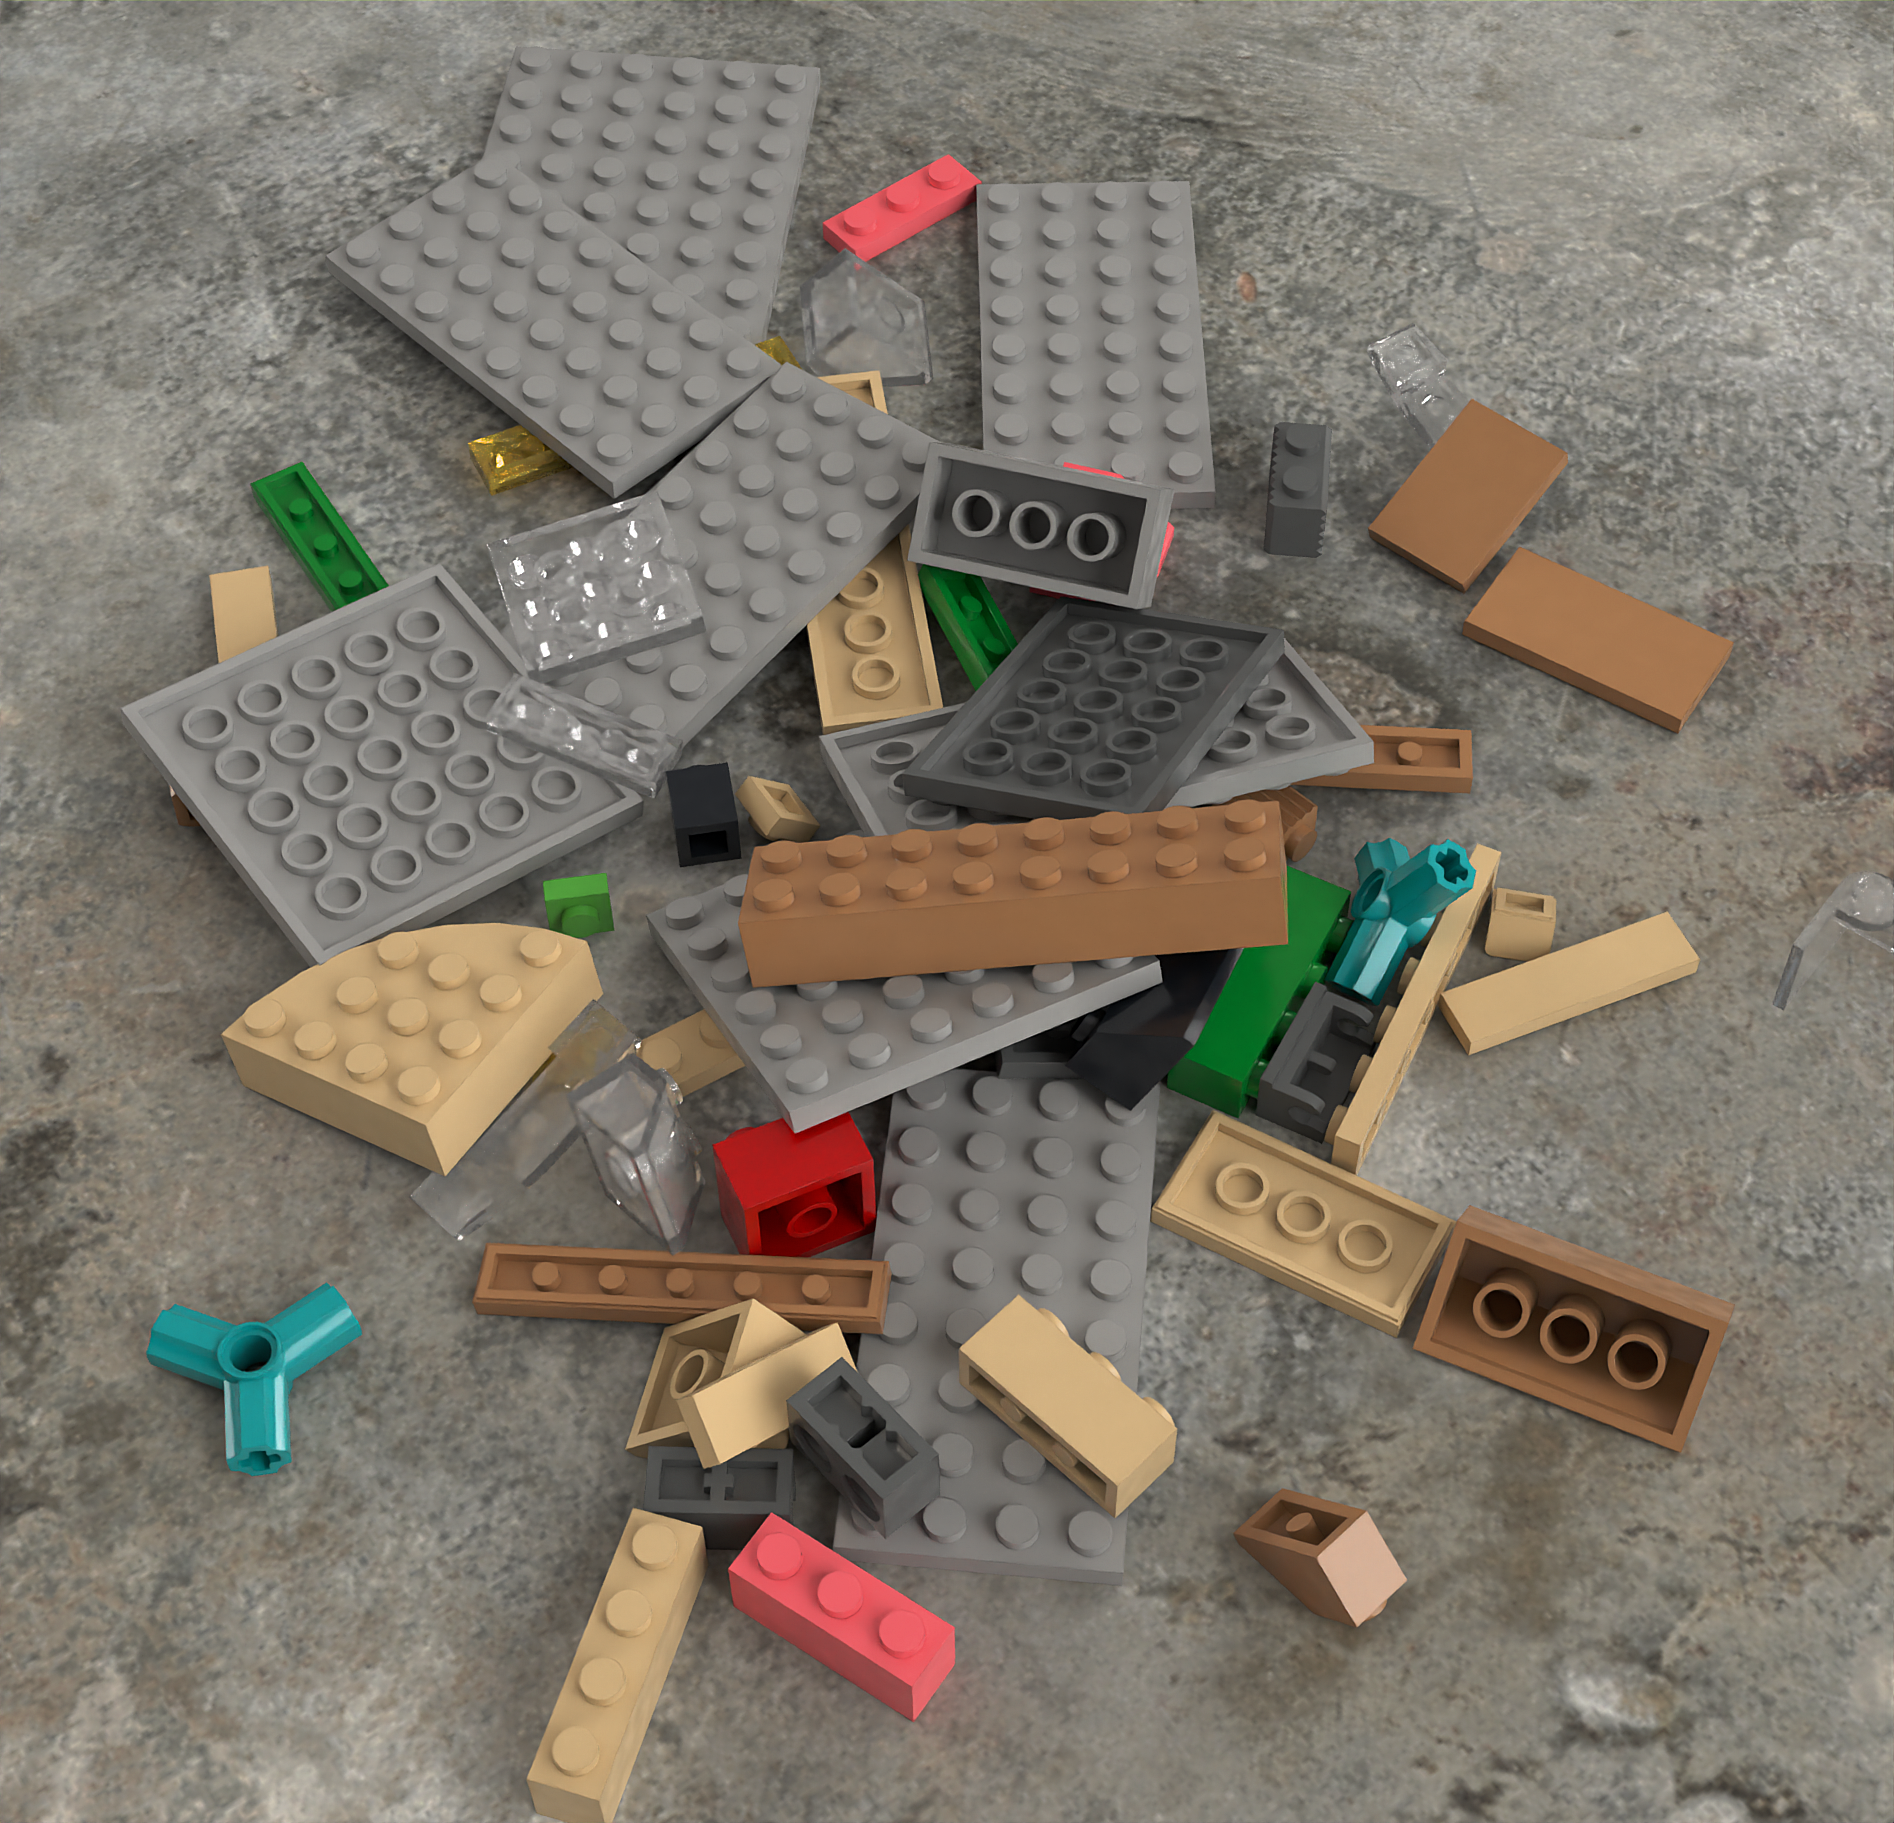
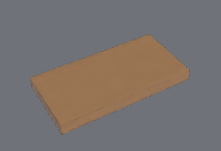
(1598, 639)

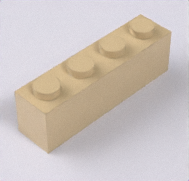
(618, 1670)

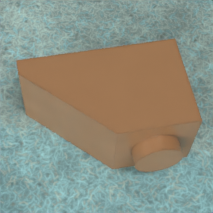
(1323, 1555)

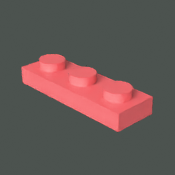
(902, 209)

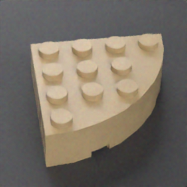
(416, 1033)

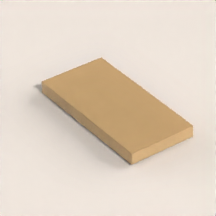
(1303, 1222)

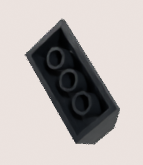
(1143, 1036)

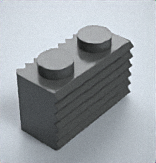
(1298, 489)

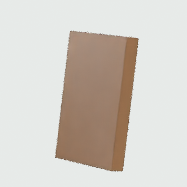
(1468, 495)

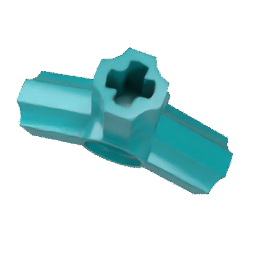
(1395, 911)
(255, 1400)

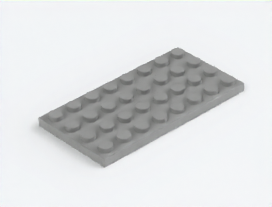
(554, 322)
(1095, 331)
(769, 532)
(1279, 736)
(982, 1201)

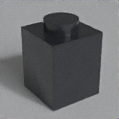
(703, 814)

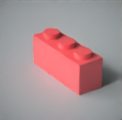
(842, 1616)

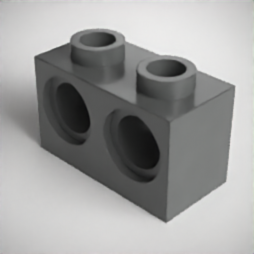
(863, 1447)

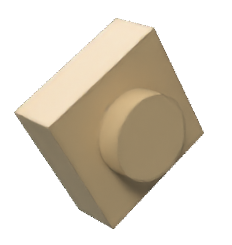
(776, 810)

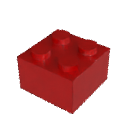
(796, 1189)

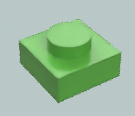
(579, 905)

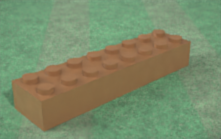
(1016, 894)

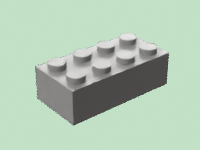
(1040, 525)

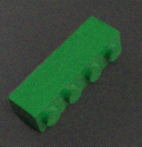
(1264, 998)

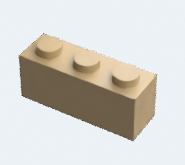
(1068, 1404)

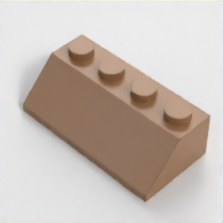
(1573, 1327)

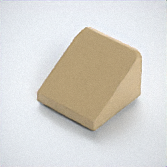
(1520, 925)

